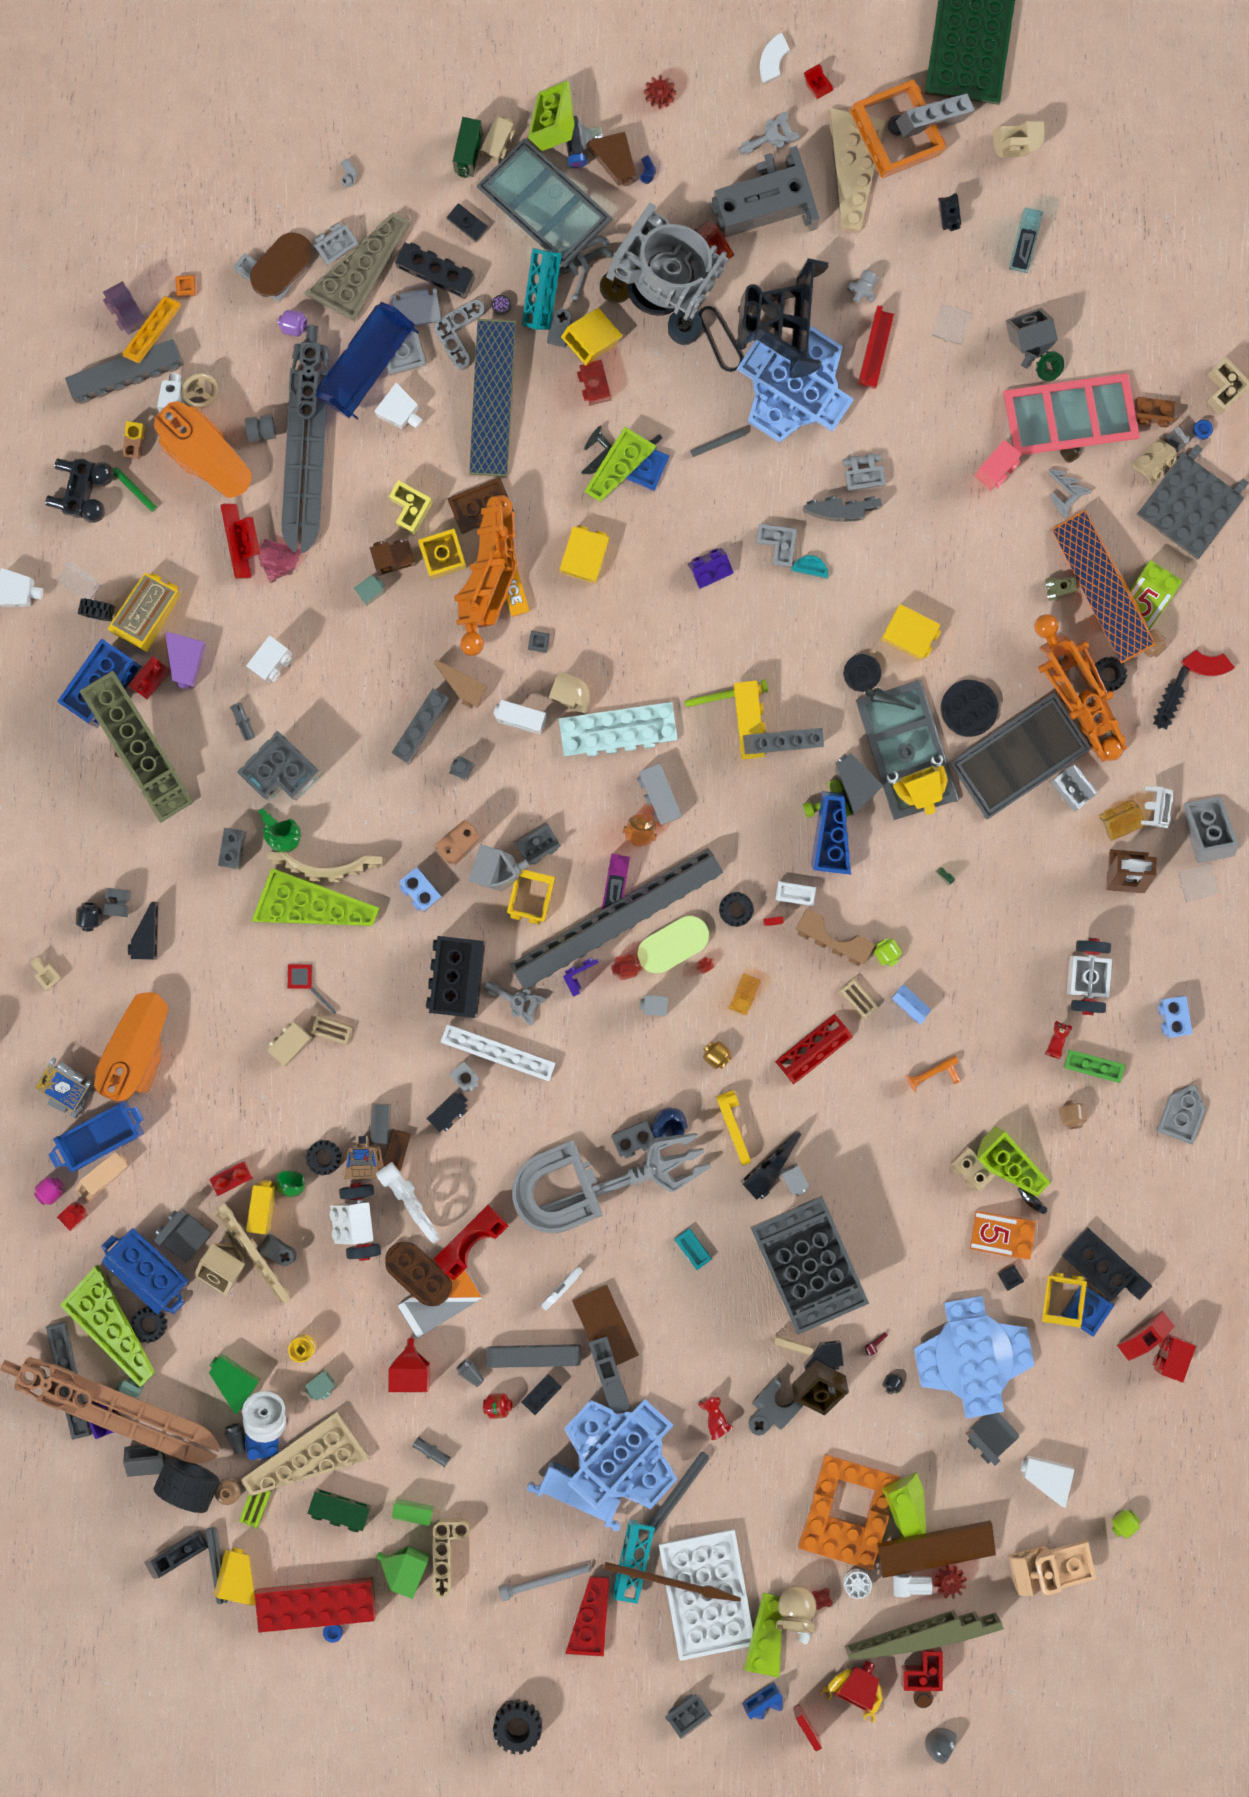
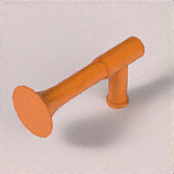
(945, 1065)

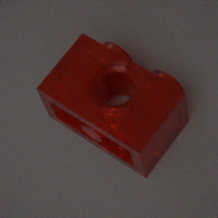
(596, 394)

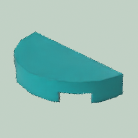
(811, 566)

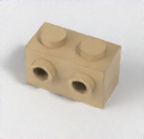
(289, 1043)
(972, 1169)

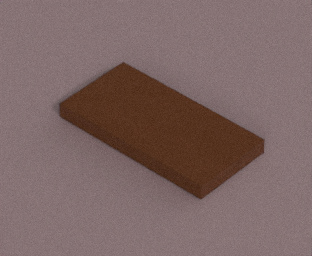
(602, 1318)

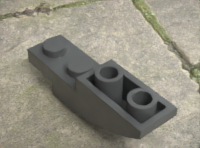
(834, 510)
(609, 1374)

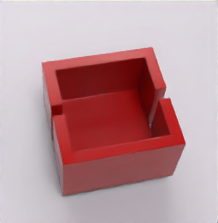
(1174, 1357)

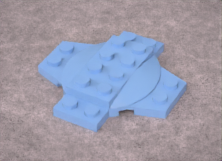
(787, 403)
(973, 1357)
(620, 1454)

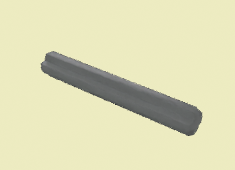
(215, 1556)

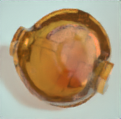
(640, 829)

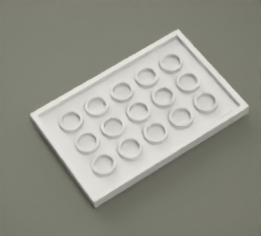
(702, 1623)

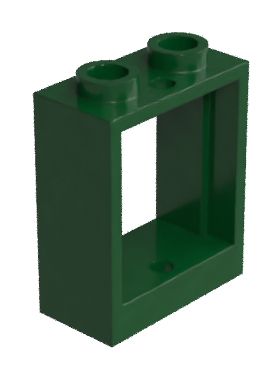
(467, 147)

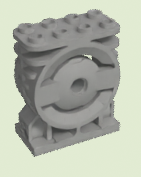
(656, 237)

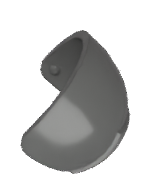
(940, 1744)

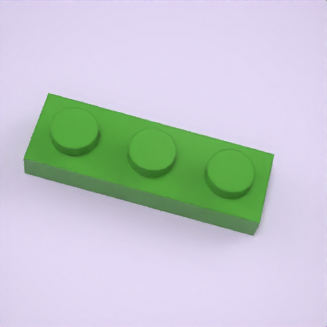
(1094, 1066)

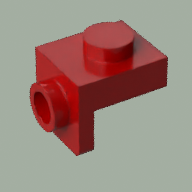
(817, 81)

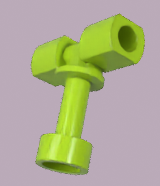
(834, 786)

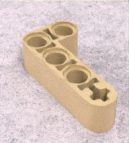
(446, 1557)

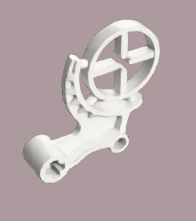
(404, 1190)

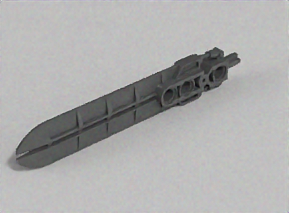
(295, 441)

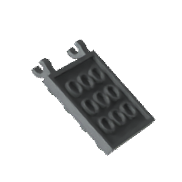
(1191, 504)

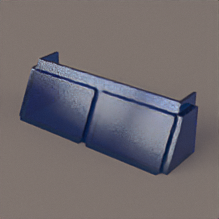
(364, 359)

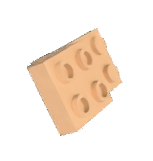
(1052, 1568)

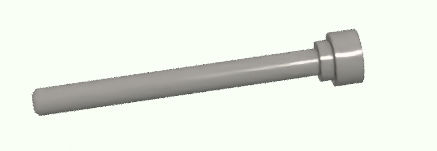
(508, 1591)

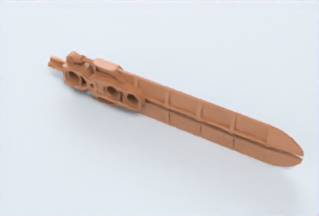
(106, 1418)

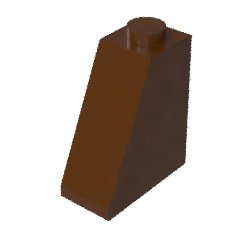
(615, 157)

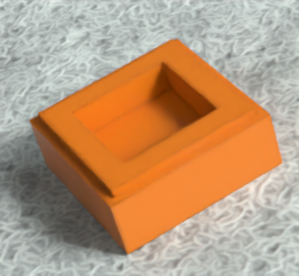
(185, 285)

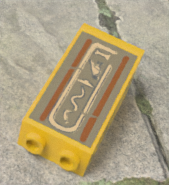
(145, 611)

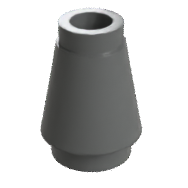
(470, 1372)
(235, 1437)

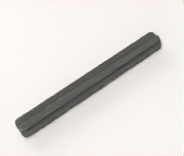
(679, 1490)

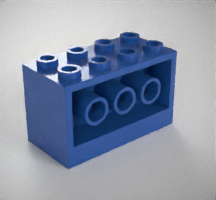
(99, 663)

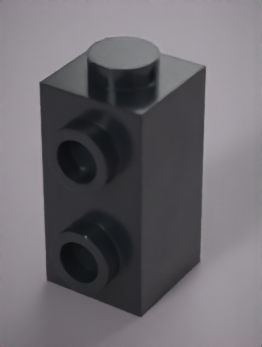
(451, 1108)

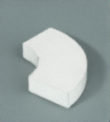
(771, 58)
(559, 1291)

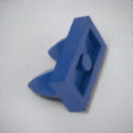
(767, 1697)

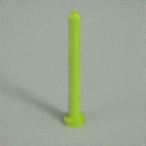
(719, 696)

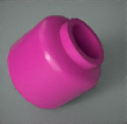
(48, 1190)

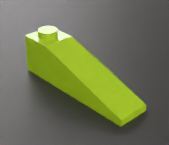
(1005, 1159)
(907, 1505)

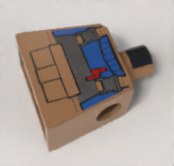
(363, 1161)

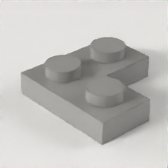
(782, 539)

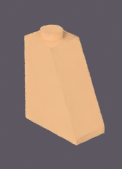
(101, 1176)

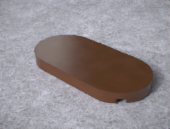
(281, 264)
(418, 1274)

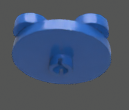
(260, 1449)

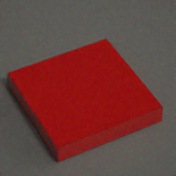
(807, 1728)

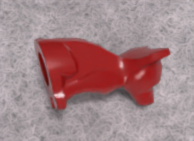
(716, 1420)

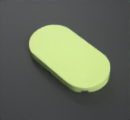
(673, 944)

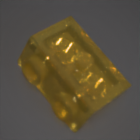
(1122, 819)

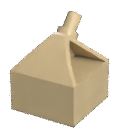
(221, 1265)

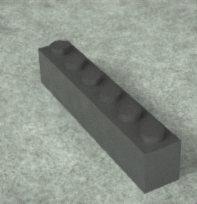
(122, 372)

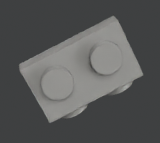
(1074, 787)

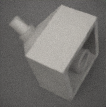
(495, 869)

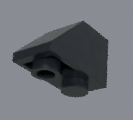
(827, 1353)

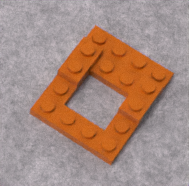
(842, 1538)

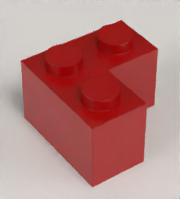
(925, 1676)

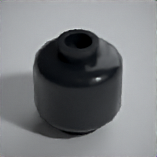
(88, 916)

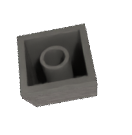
(856, 782)

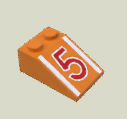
(1003, 1235)

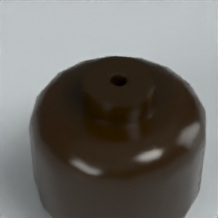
(1070, 454)

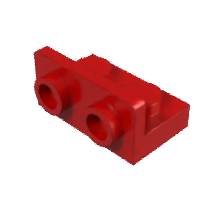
(149, 678)

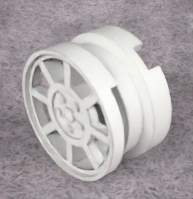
(857, 1583)

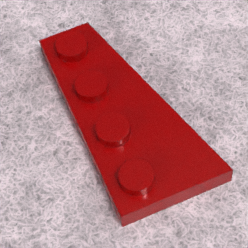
(590, 1624)

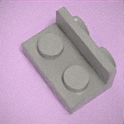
(335, 242)

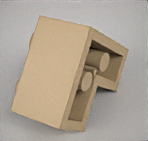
(1231, 385)

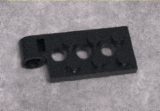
(1131, 1279)

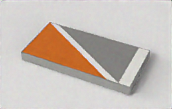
(425, 1318)

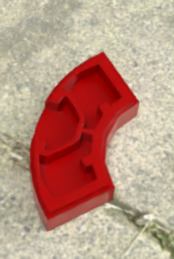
(1206, 665)

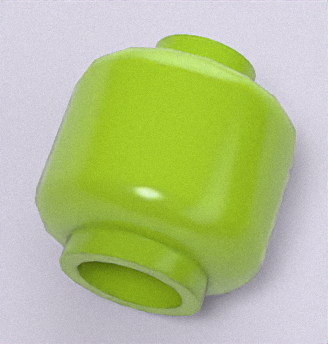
(887, 952)
(1125, 1523)

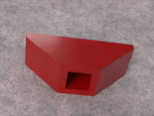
(1146, 1336)

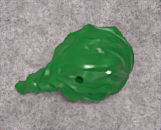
(282, 835)

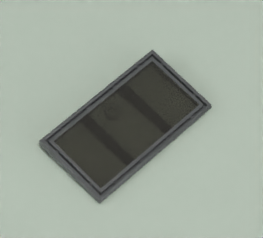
(1020, 755)

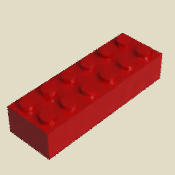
(315, 1604)

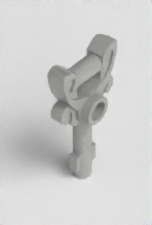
(772, 135)
(517, 1001)

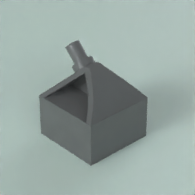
(1032, 334)

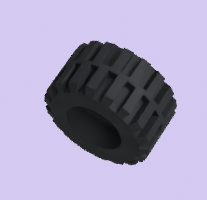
(513, 1742)

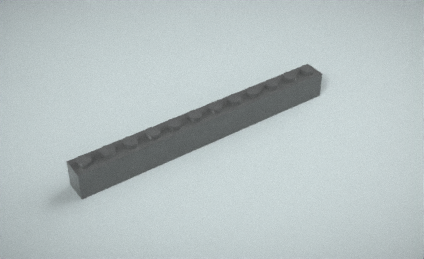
(616, 918)

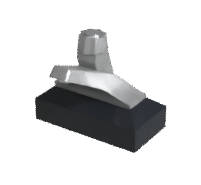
(581, 136)

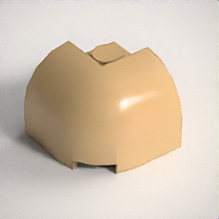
(1018, 140)
(570, 692)

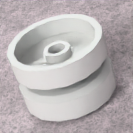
(264, 1416)

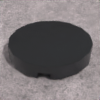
(862, 672)

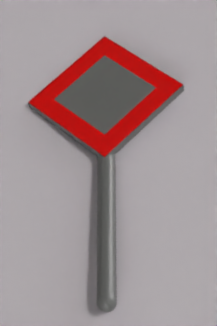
(301, 978)

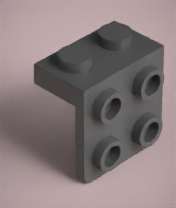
(182, 1234)
(992, 1437)

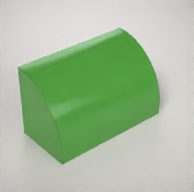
(412, 1512)

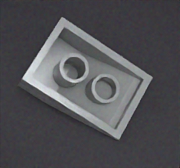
(1210, 830)

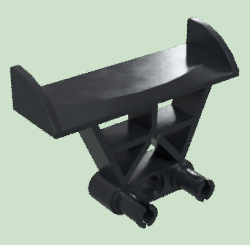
(754, 300)

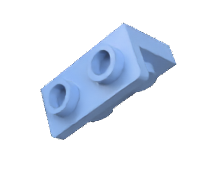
(911, 1004)

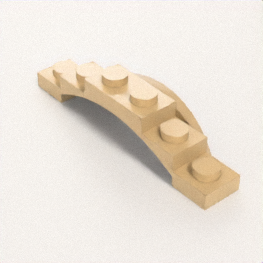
(333, 874)

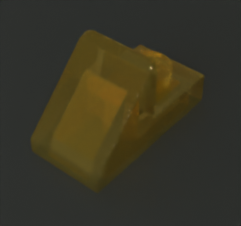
(744, 994)

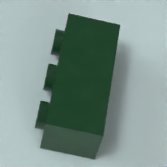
(339, 1510)

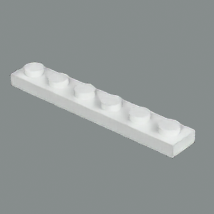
(498, 1052)

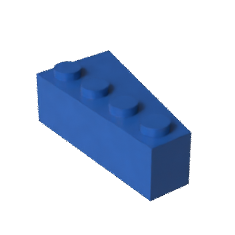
(831, 836)

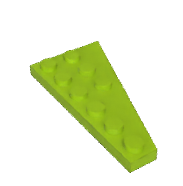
(302, 902)

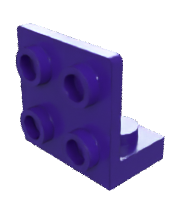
(574, 985)

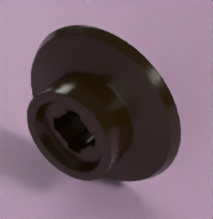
(610, 294)

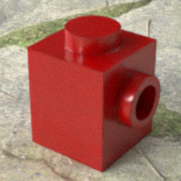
(73, 1216)

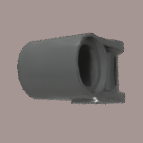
(558, 328)
(274, 1249)

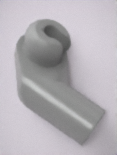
(350, 175)

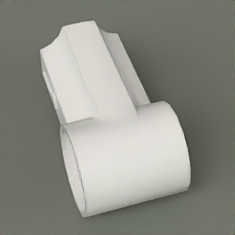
(907, 1585)

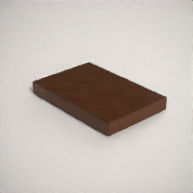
(468, 504)

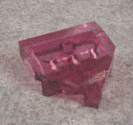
(277, 559)

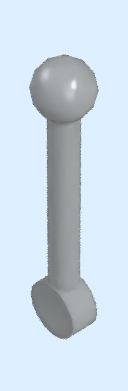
(575, 297)

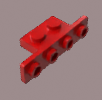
(241, 540)

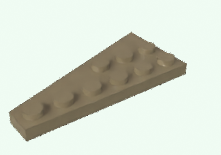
(356, 274)

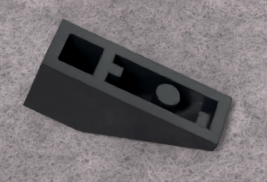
(145, 938)
(176, 1555)

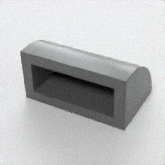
(380, 1123)
(143, 1460)

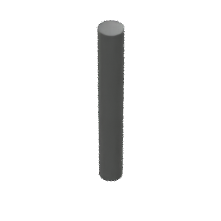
(718, 442)

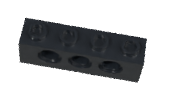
(458, 287)

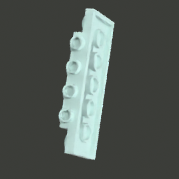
(618, 730)

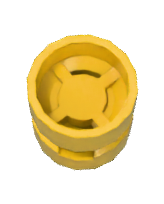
(302, 1348)

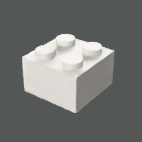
(270, 660)

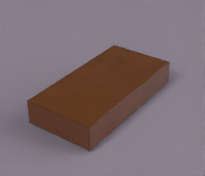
(397, 1148)

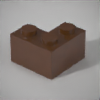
(392, 557)

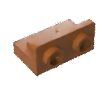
(1155, 411)

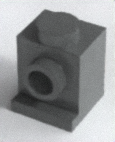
(461, 768)

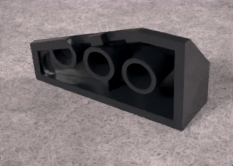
(763, 1176)

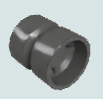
(260, 428)
(119, 908)

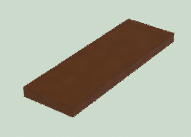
(936, 1549)

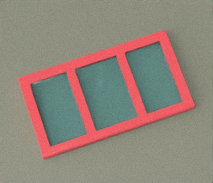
(1071, 414)

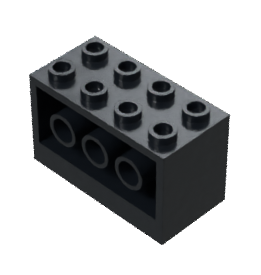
(469, 974)

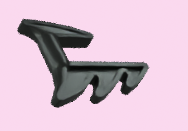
(597, 436)

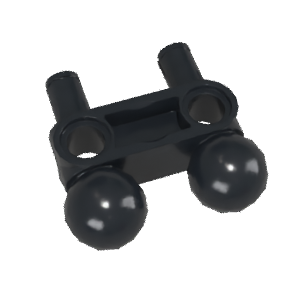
(80, 489)

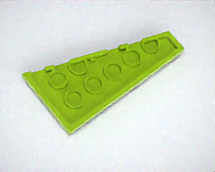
(102, 1318)

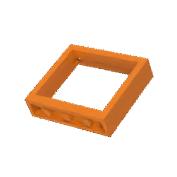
(873, 142)

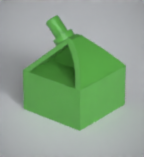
(404, 1569)

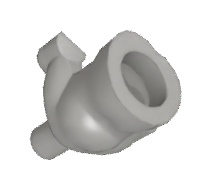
(864, 286)

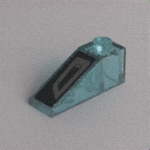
(1025, 239)

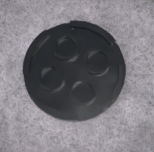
(969, 708)

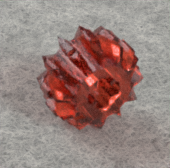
(652, 92)
(953, 1587)

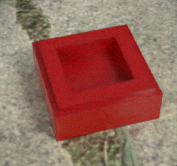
(773, 921)

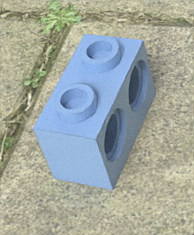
(424, 886)
(1181, 1015)

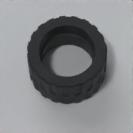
(186, 1485)

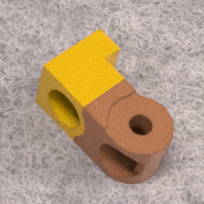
(133, 439)

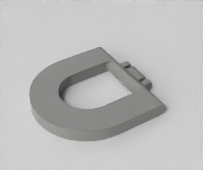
(542, 1165)

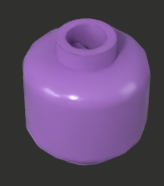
(293, 323)

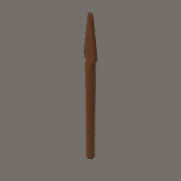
(707, 1591)

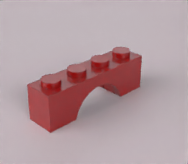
(454, 1256)

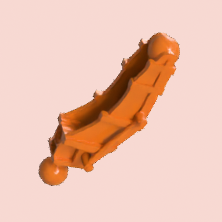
(491, 574)
(1110, 748)

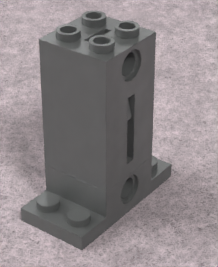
(766, 199)

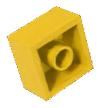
(442, 554)

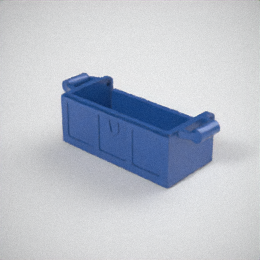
(98, 1137)
(145, 1271)

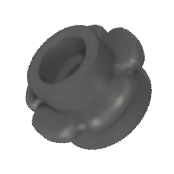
(901, 752)

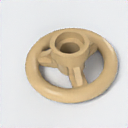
(193, 383)

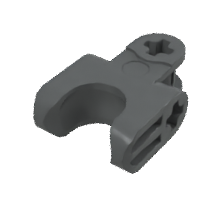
(769, 1411)

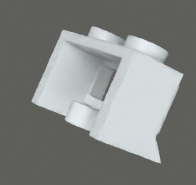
(1161, 806)

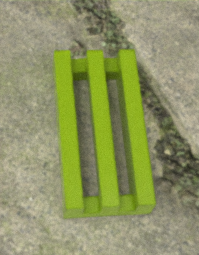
(249, 1521)

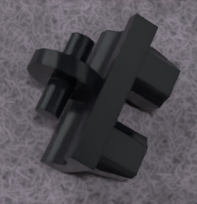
(950, 212)

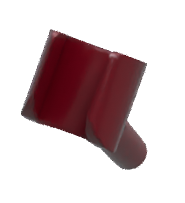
(870, 1347)

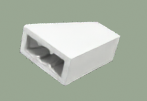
(1049, 1477)

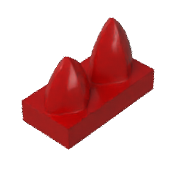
(231, 1178)

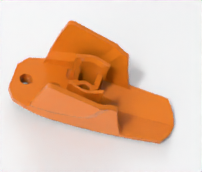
(201, 449)
(133, 1048)

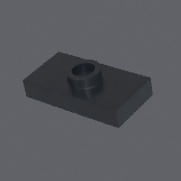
(467, 222)
(541, 1394)

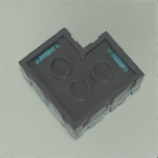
(279, 767)

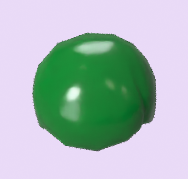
(290, 1183)

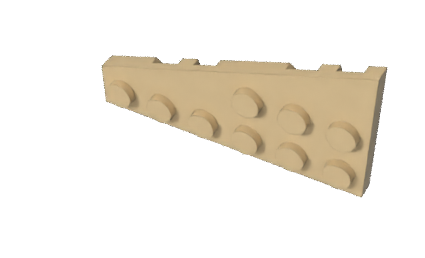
(852, 166)
(249, 1247)
(317, 1452)

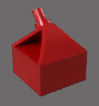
(409, 1371)

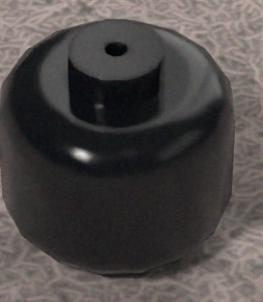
(892, 1383)

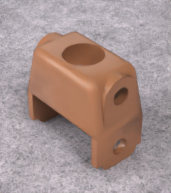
(460, 840)

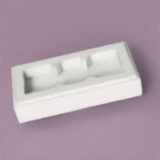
(795, 893)

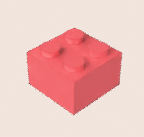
(1001, 461)

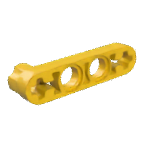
(726, 1102)

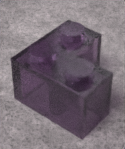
(122, 303)

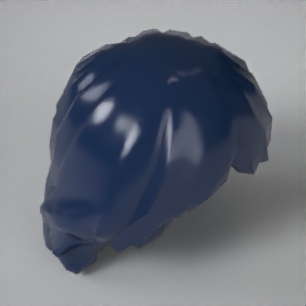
(669, 1123)

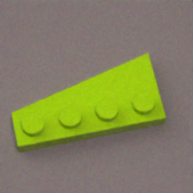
(619, 463)
(765, 1644)

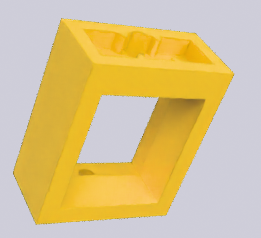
(536, 877)
(1076, 1280)

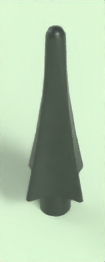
(879, 695)

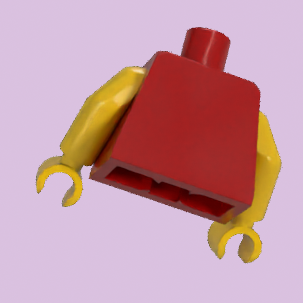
(857, 1688)

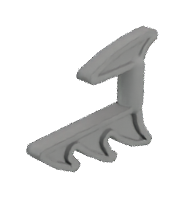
(1074, 490)

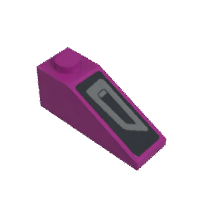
(616, 879)

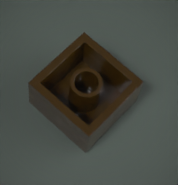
(820, 1388)

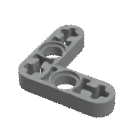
(452, 327)

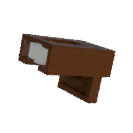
(1130, 871)

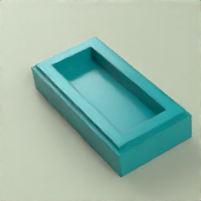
(693, 1249)

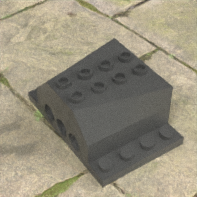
(809, 1265)

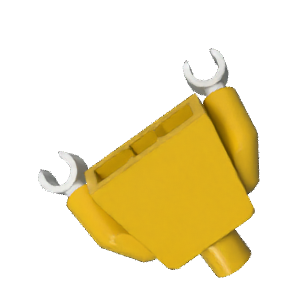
(922, 787)

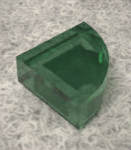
(947, 877)

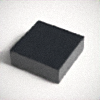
(1010, 1277)

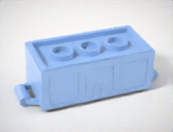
(555, 1485)

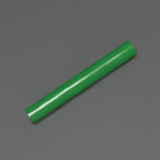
(134, 489)

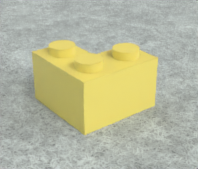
(415, 506)

